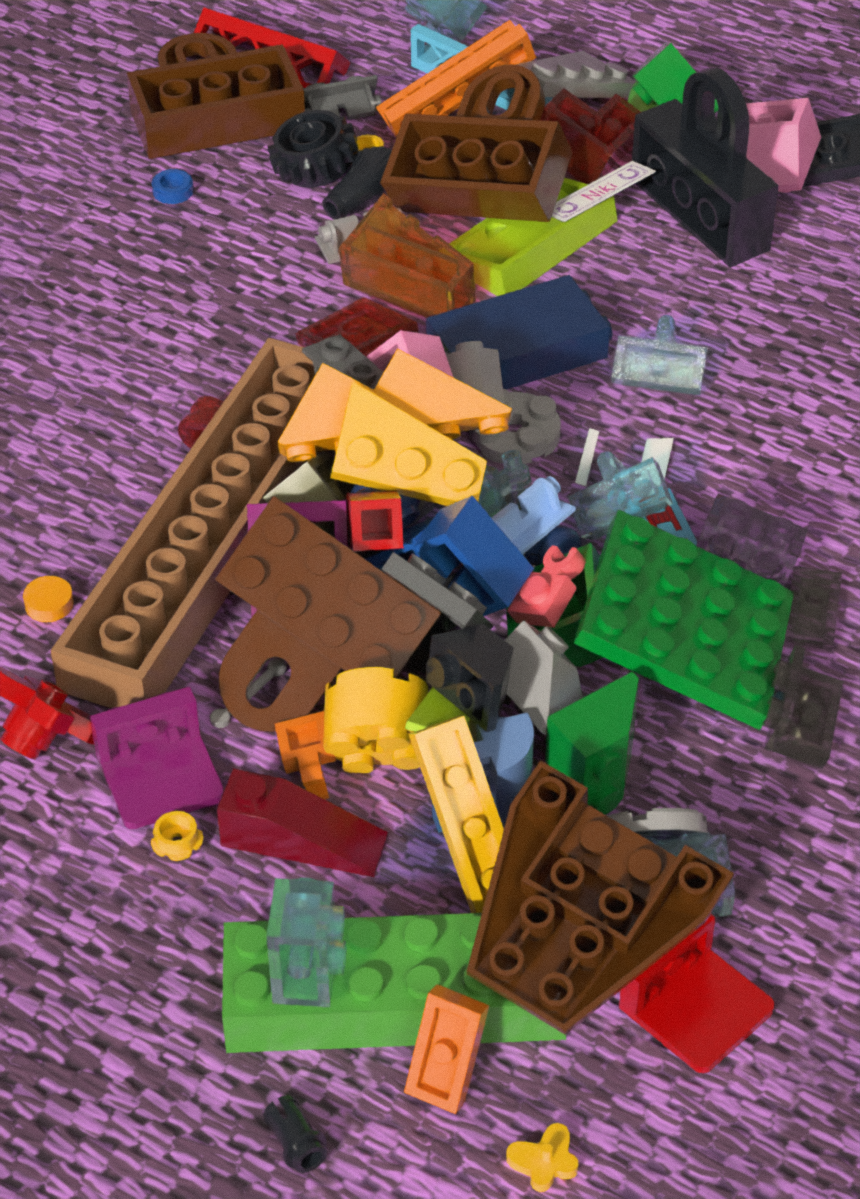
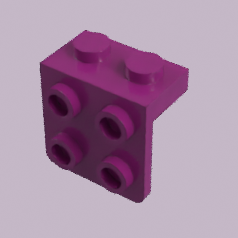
(155, 758)

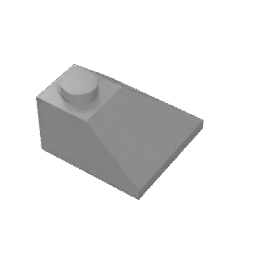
(540, 674)

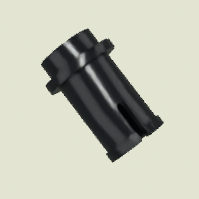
(301, 1143)

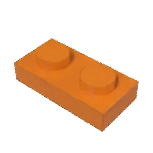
(446, 1048)

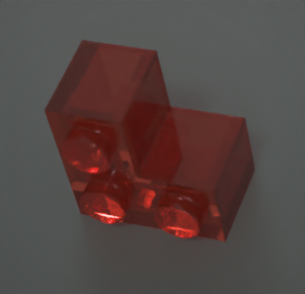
(595, 137)

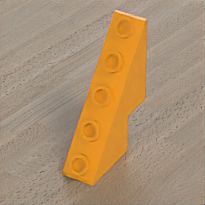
(407, 384)

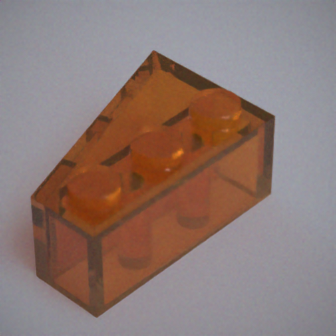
(404, 264)

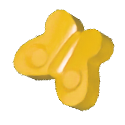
(544, 1159)

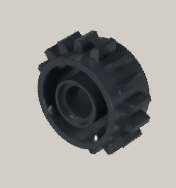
(313, 148)

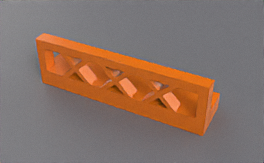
(444, 86)

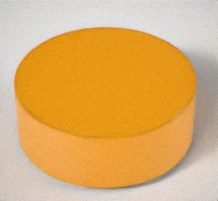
(48, 598)

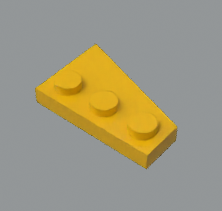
(401, 454)

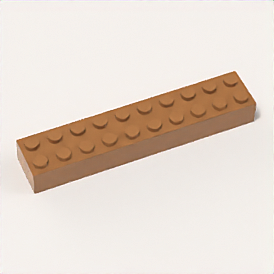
(163, 582)

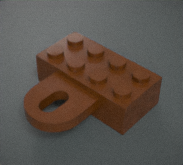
(213, 98)
(481, 160)
(316, 611)

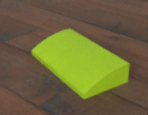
(517, 252)

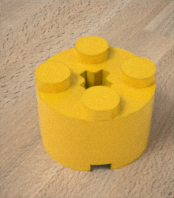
(368, 719)

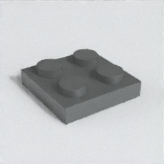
(425, 582)

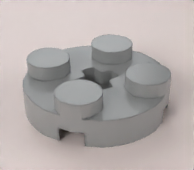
(538, 432)

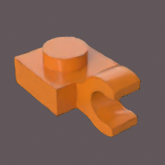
(303, 750)

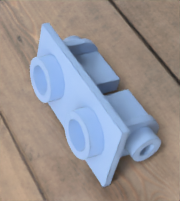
(538, 514)

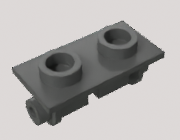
(353, 94)
(345, 358)

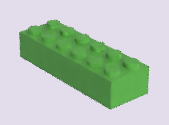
(377, 999)

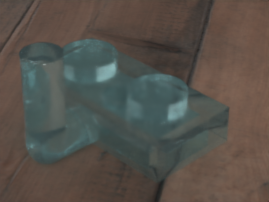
(660, 362)
(632, 490)

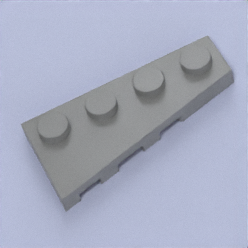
(581, 76)

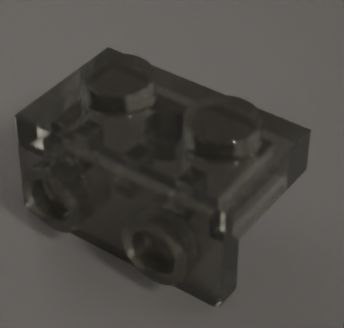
(802, 712)

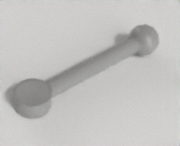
(276, 667)

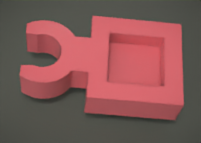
(549, 592)

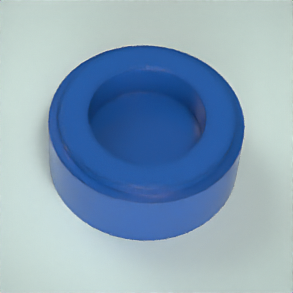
(172, 186)

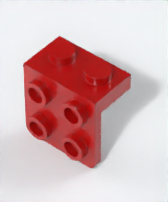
(696, 1002)

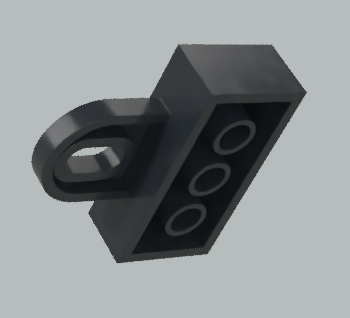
(705, 168)

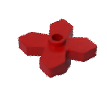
(39, 715)

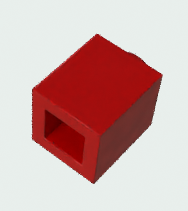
(375, 520)

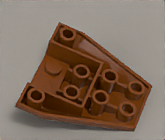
(582, 903)

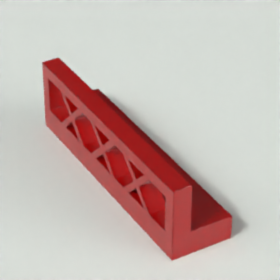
(261, 37)

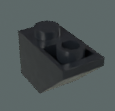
(471, 671)

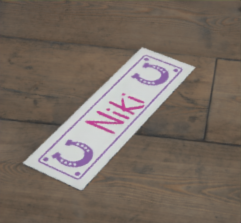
(600, 190)

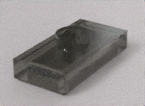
(813, 609)

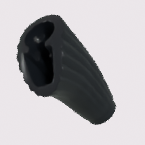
(360, 185)

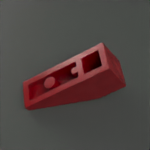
(293, 824)

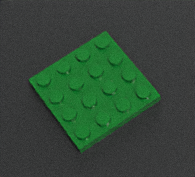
(686, 619)

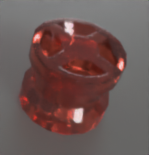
(200, 415)

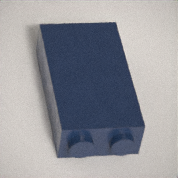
(533, 329)

